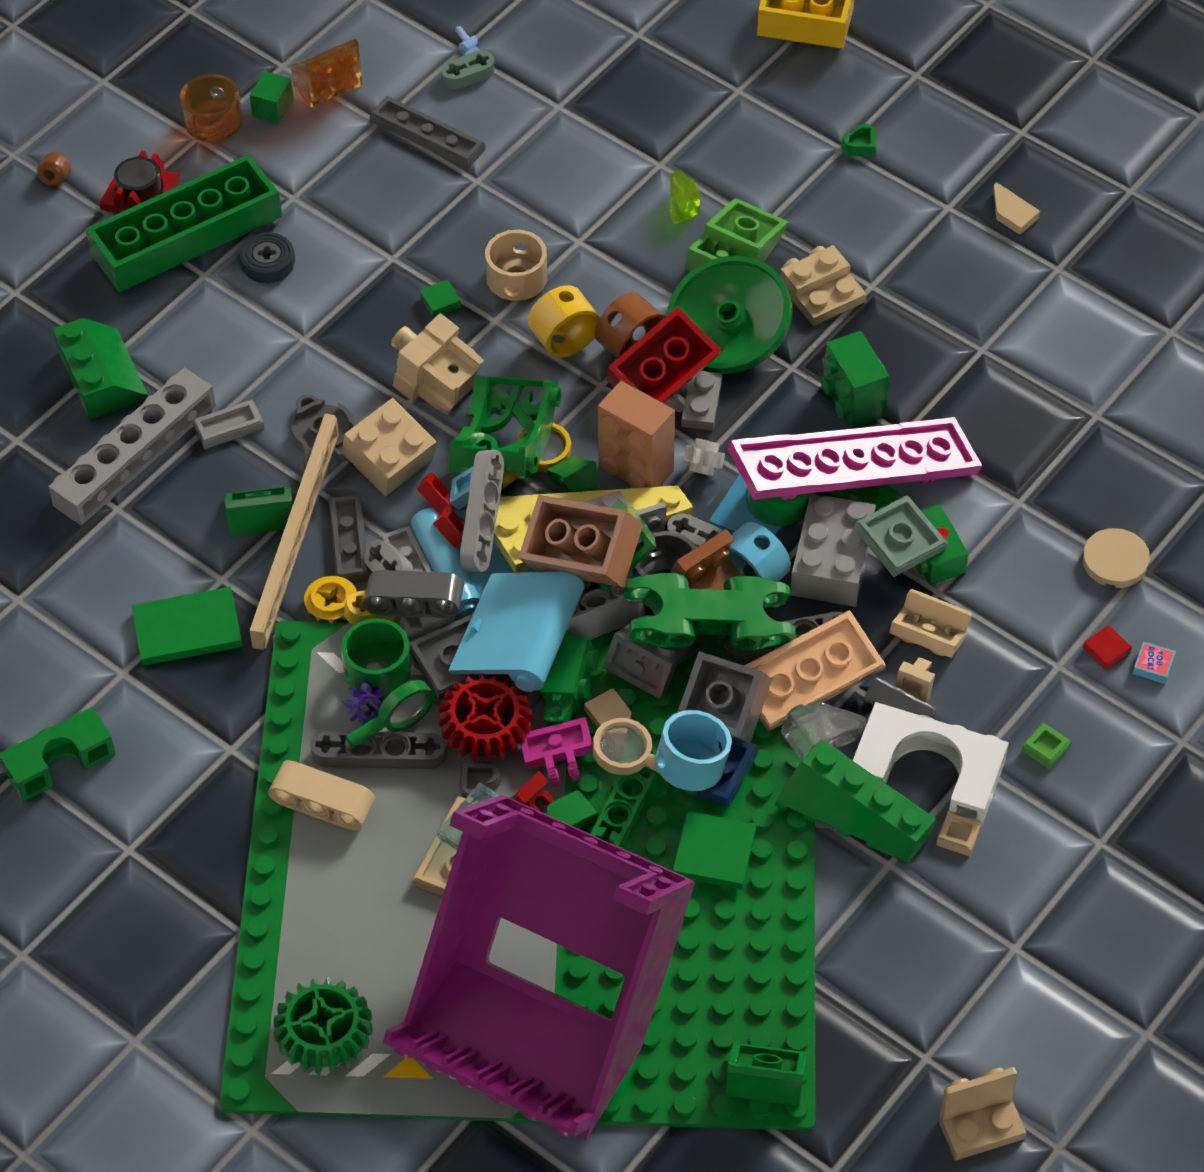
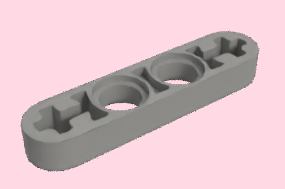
(482, 511)

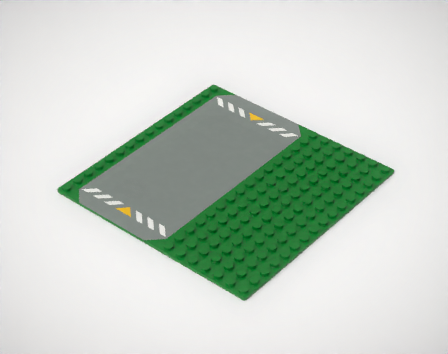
(348, 911)

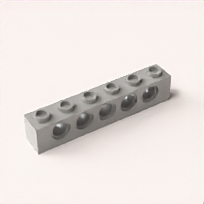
(131, 446)

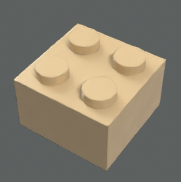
(388, 446)

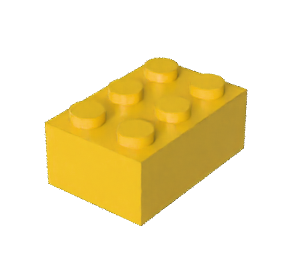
(806, 21)

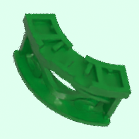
(489, 400)

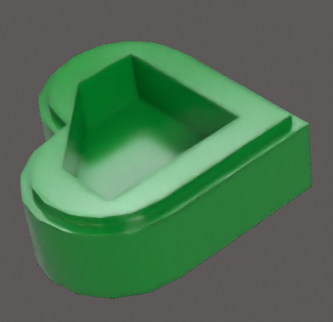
(860, 141)

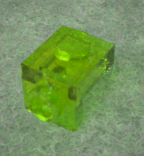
(685, 197)

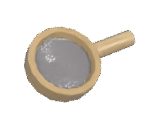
(623, 747)

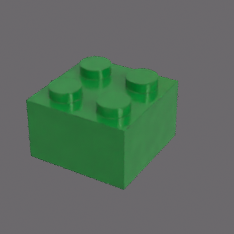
(855, 379)

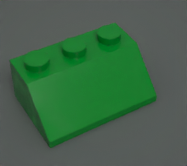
(98, 367)

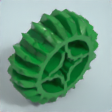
(350, 1016)

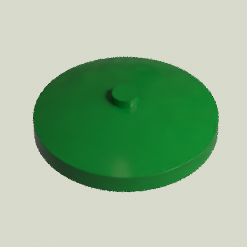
(739, 307)

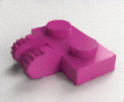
(557, 744)

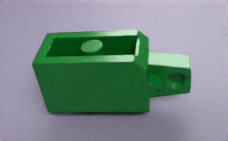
(569, 679)

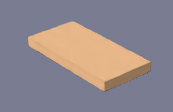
(816, 667)

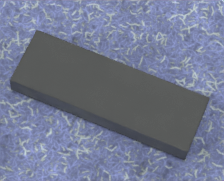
(348, 537)

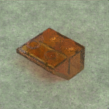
(328, 73)

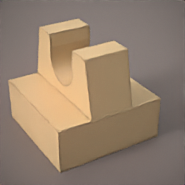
(916, 679)

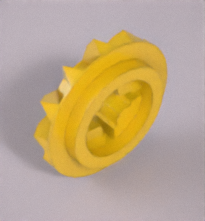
(327, 588)

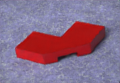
(439, 497)

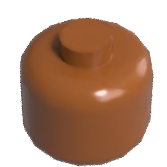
(53, 169)

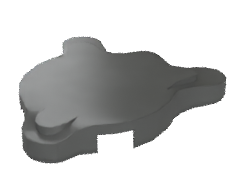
(309, 419)

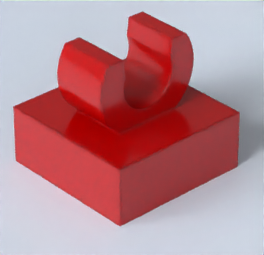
(531, 791)

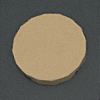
(1116, 557)

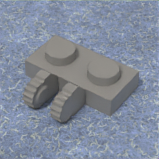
(701, 400)

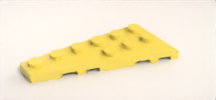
(516, 511)

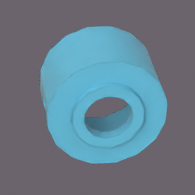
(768, 563)
(697, 736)

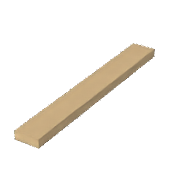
(294, 532)

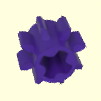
(359, 697)

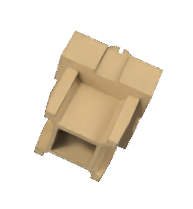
(435, 364)

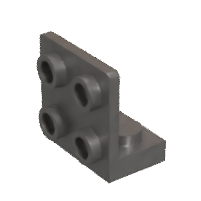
(645, 664)

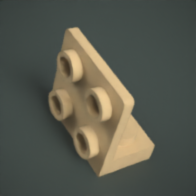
(981, 1113)

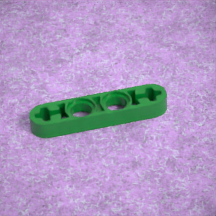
(627, 804)

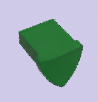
(575, 474)

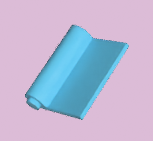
(446, 558)
(519, 626)

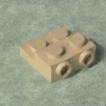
(822, 284)

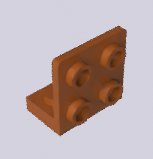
(708, 564)

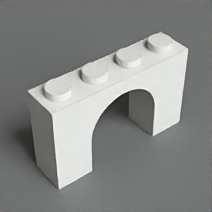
(976, 756)

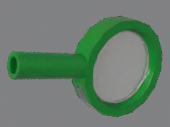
(397, 712)

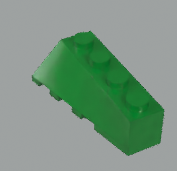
(856, 803)

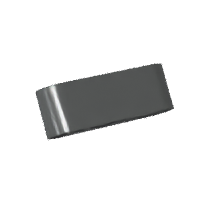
(413, 594)

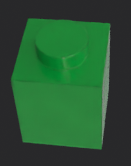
(271, 97)

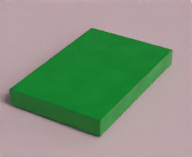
(186, 626)

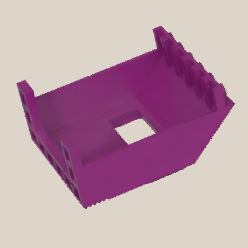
(513, 1034)

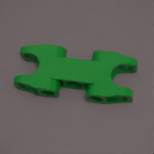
(688, 612)

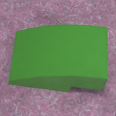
(737, 231)

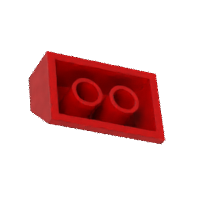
(665, 357)

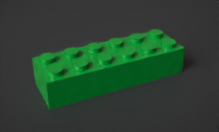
(184, 223)

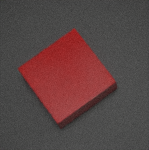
(1107, 647)

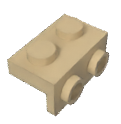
(931, 623)

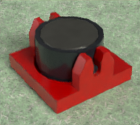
(136, 182)

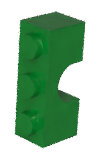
(78, 737)

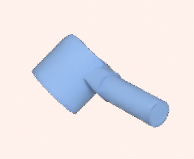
(468, 44)

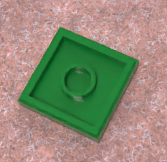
(715, 850)

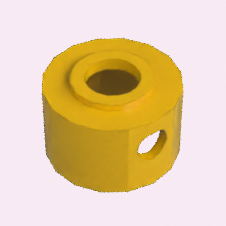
(566, 314)

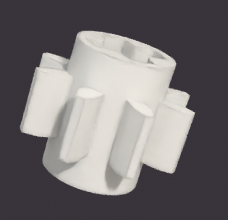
(704, 456)

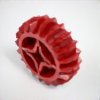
(483, 730)

